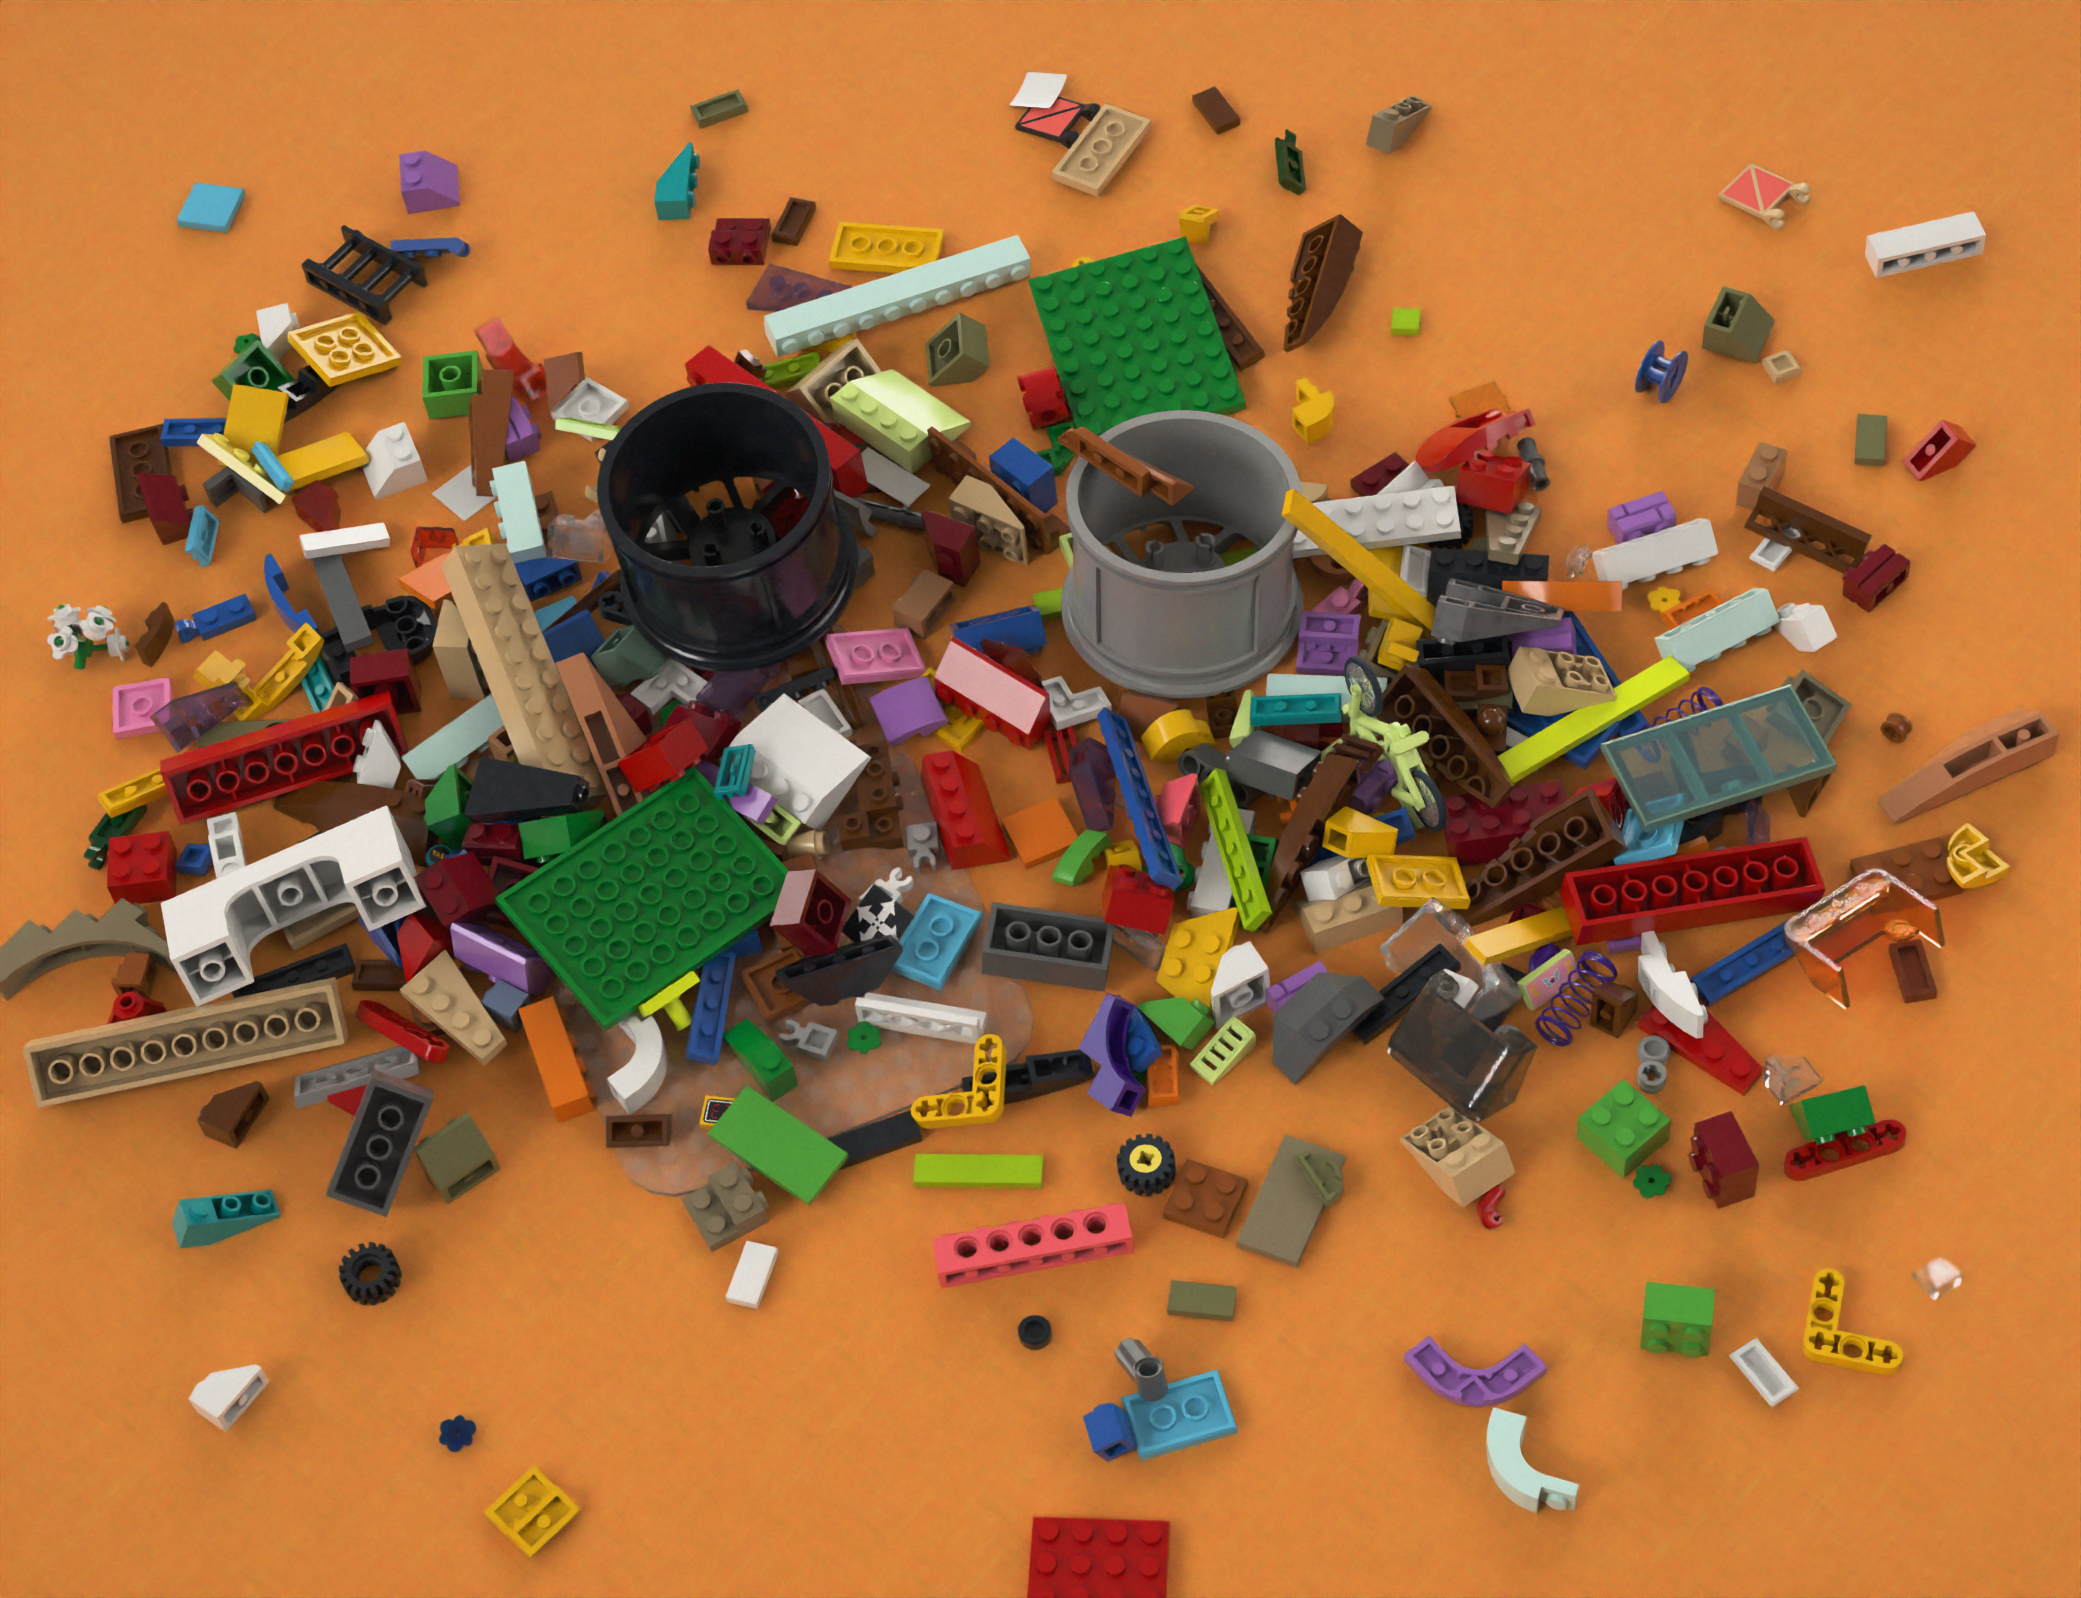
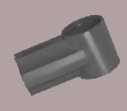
(1143, 1369)

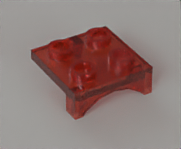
(1013, 659)

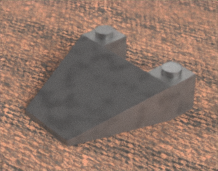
(1480, 612)

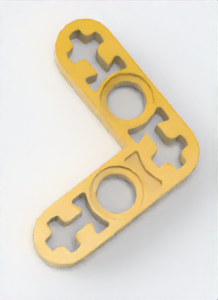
(974, 1100)
(1829, 1334)

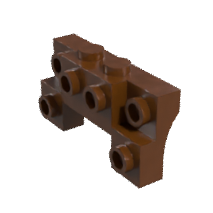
(878, 819)

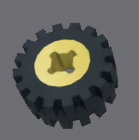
(1141, 1175)

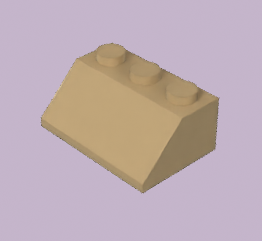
(839, 368)
(457, 656)
(1346, 918)

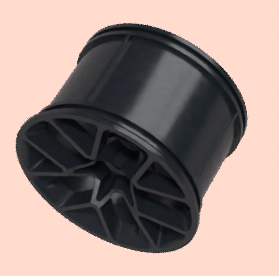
(749, 590)

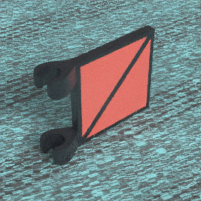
(1057, 121)

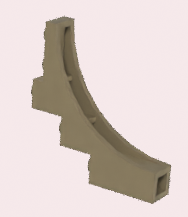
(78, 937)

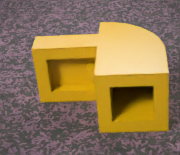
(1315, 414)
(1399, 644)
(219, 671)
(1173, 734)

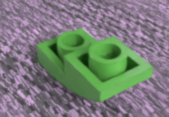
(1076, 861)

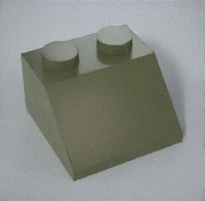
(957, 352)

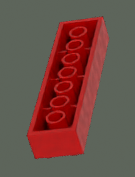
(845, 458)
(276, 758)
(1691, 890)

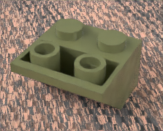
(1737, 326)
(456, 1158)

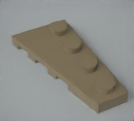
(1511, 532)

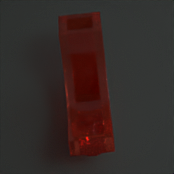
(504, 354)

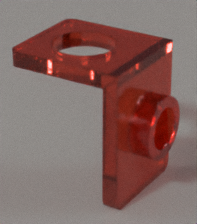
(431, 538)

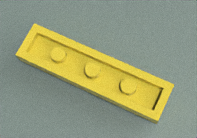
(239, 462)

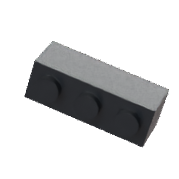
(1462, 655)

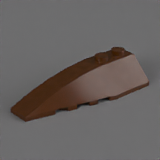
(1319, 277)
(1454, 741)
(1327, 793)
(336, 803)
(1561, 841)

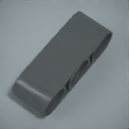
(1203, 760)

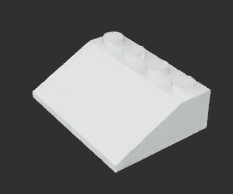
(801, 761)

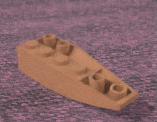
(606, 727)
(1973, 762)

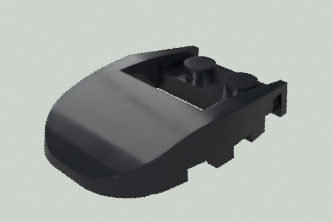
(400, 624)

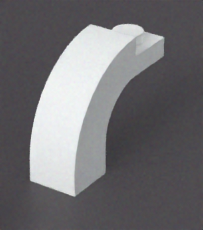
(646, 1070)

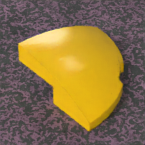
(1971, 860)

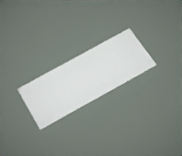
(892, 478)

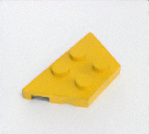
(1195, 954)

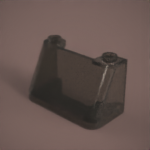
(1458, 1053)

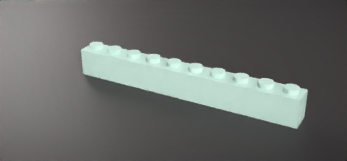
(897, 296)

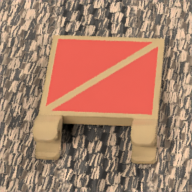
(1761, 192)

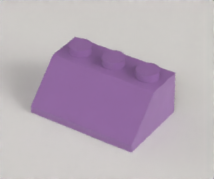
(500, 957)

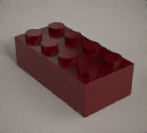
(1480, 833)

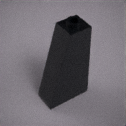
(522, 791)

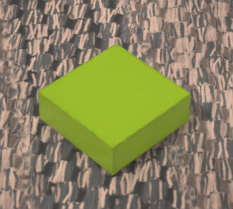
(1405, 321)

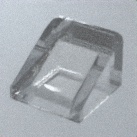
(1938, 1277)

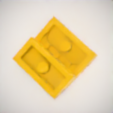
(532, 1511)

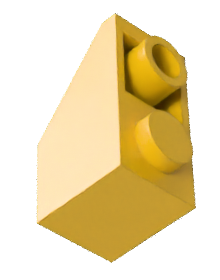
(1358, 835)

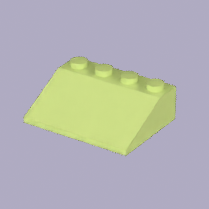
(895, 416)

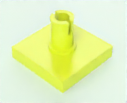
(670, 1001)

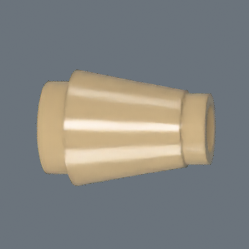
(811, 842)

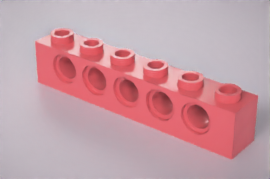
(1023, 1258)

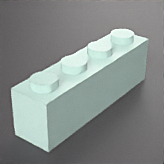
(519, 512)
(1719, 629)
(1312, 684)
(455, 741)

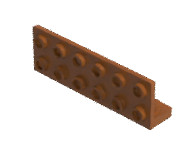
(958, 461)

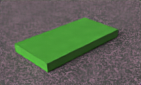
(778, 1145)

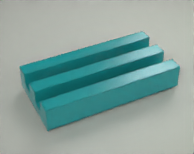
(739, 770)

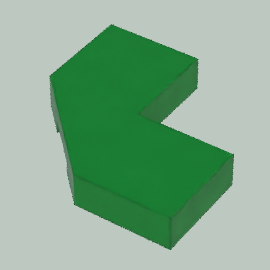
(1059, 455)

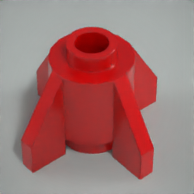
(132, 1006)

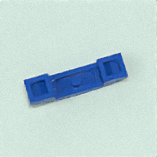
(277, 585)

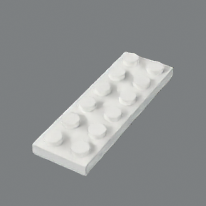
(1390, 519)

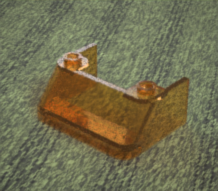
(1851, 919)

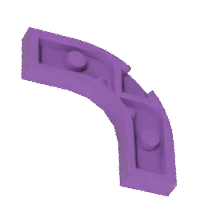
(1473, 1386)

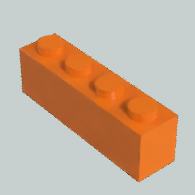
(556, 1060)

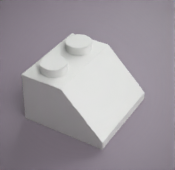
(393, 462)
(1239, 984)

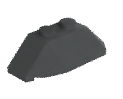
(1319, 1020)

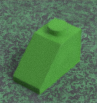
(1180, 1019)

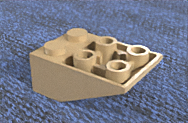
(994, 522)
(1557, 681)
(1459, 1155)

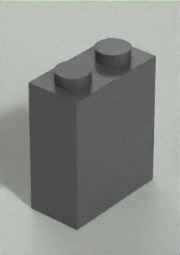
(1272, 764)

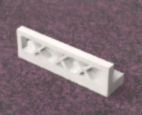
(921, 1017)

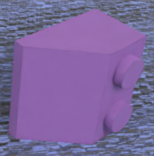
(428, 182)

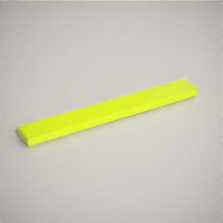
(1592, 720)

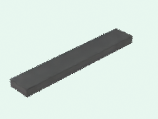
(343, 602)

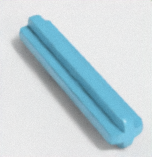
(272, 466)

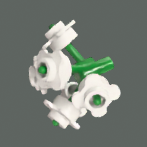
(71, 629)

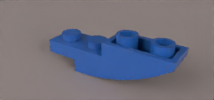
(547, 575)

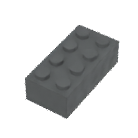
(1047, 946)
(379, 1143)

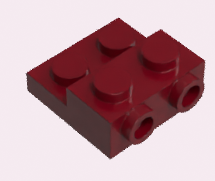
(739, 241)

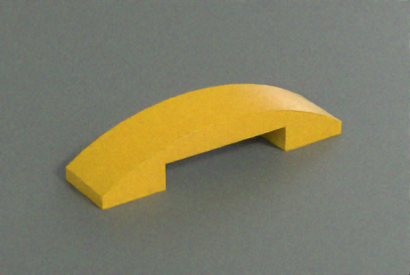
(284, 676)

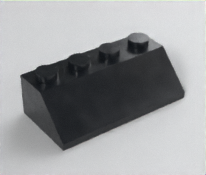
(1476, 568)

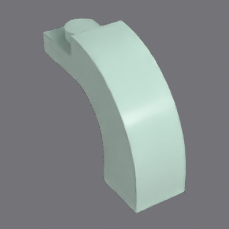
(1512, 1472)

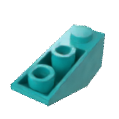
(675, 187)
(222, 1216)

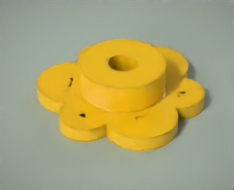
(1663, 599)

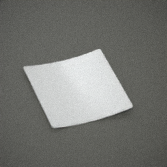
(1039, 90)

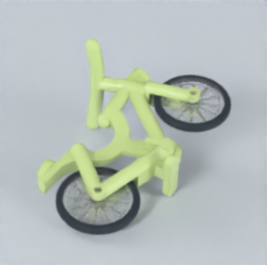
(1415, 788)

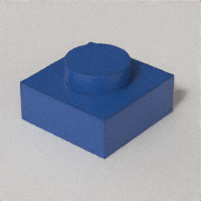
(194, 859)

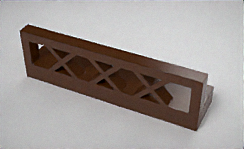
(1812, 527)

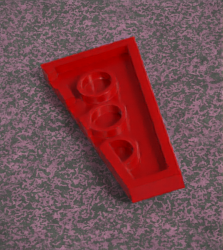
(1714, 1053)

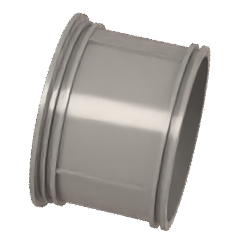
(1180, 615)

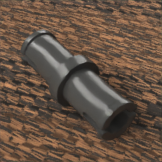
(1530, 454)

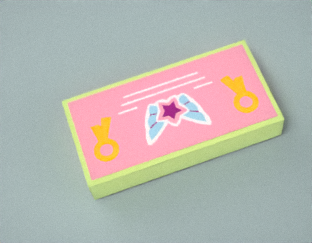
(1545, 980)

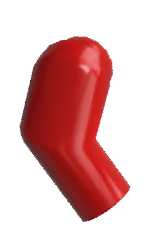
(1488, 1210)

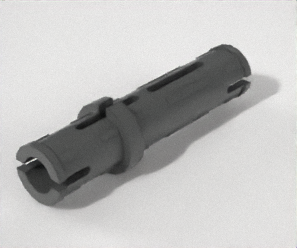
(903, 517)

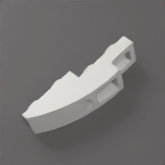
(226, 844)
(1669, 989)

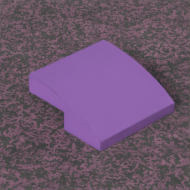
(1327, 642)
(908, 710)

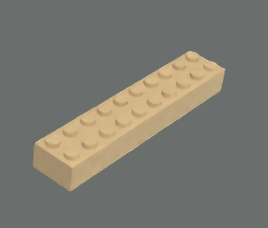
(519, 664)
(185, 1042)

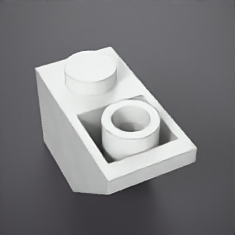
(1805, 626)
(380, 759)
(1334, 877)

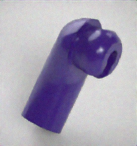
(1542, 955)

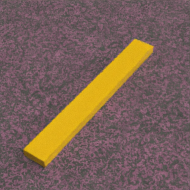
(1358, 561)

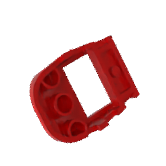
(1459, 439)

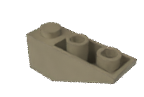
(1396, 123)

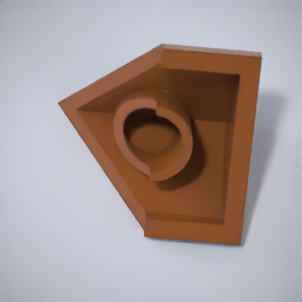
(562, 375)
(1143, 710)

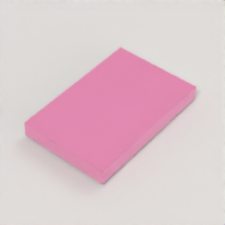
(875, 655)

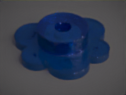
(449, 1430)

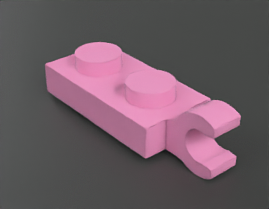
(1344, 600)

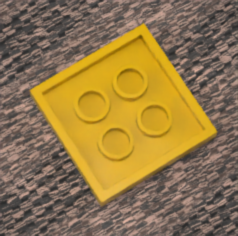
(344, 349)

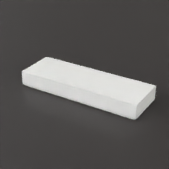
(344, 540)

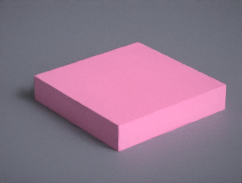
(136, 703)

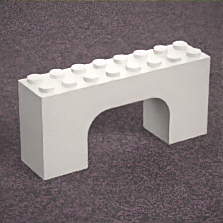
(221, 921)

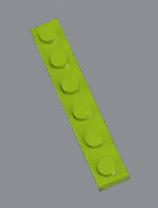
(1235, 850)

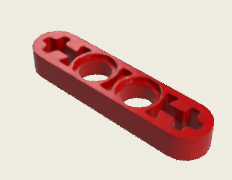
(402, 1031)
(1847, 1155)

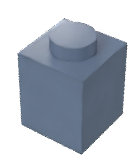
(503, 1005)

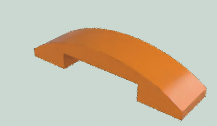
(1571, 594)

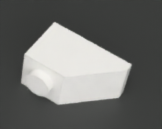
(274, 328)
(228, 1394)

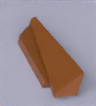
(489, 426)
(1124, 468)

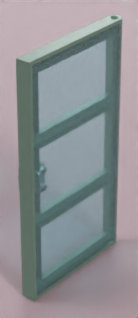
(1718, 757)

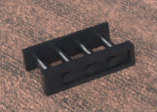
(359, 295)

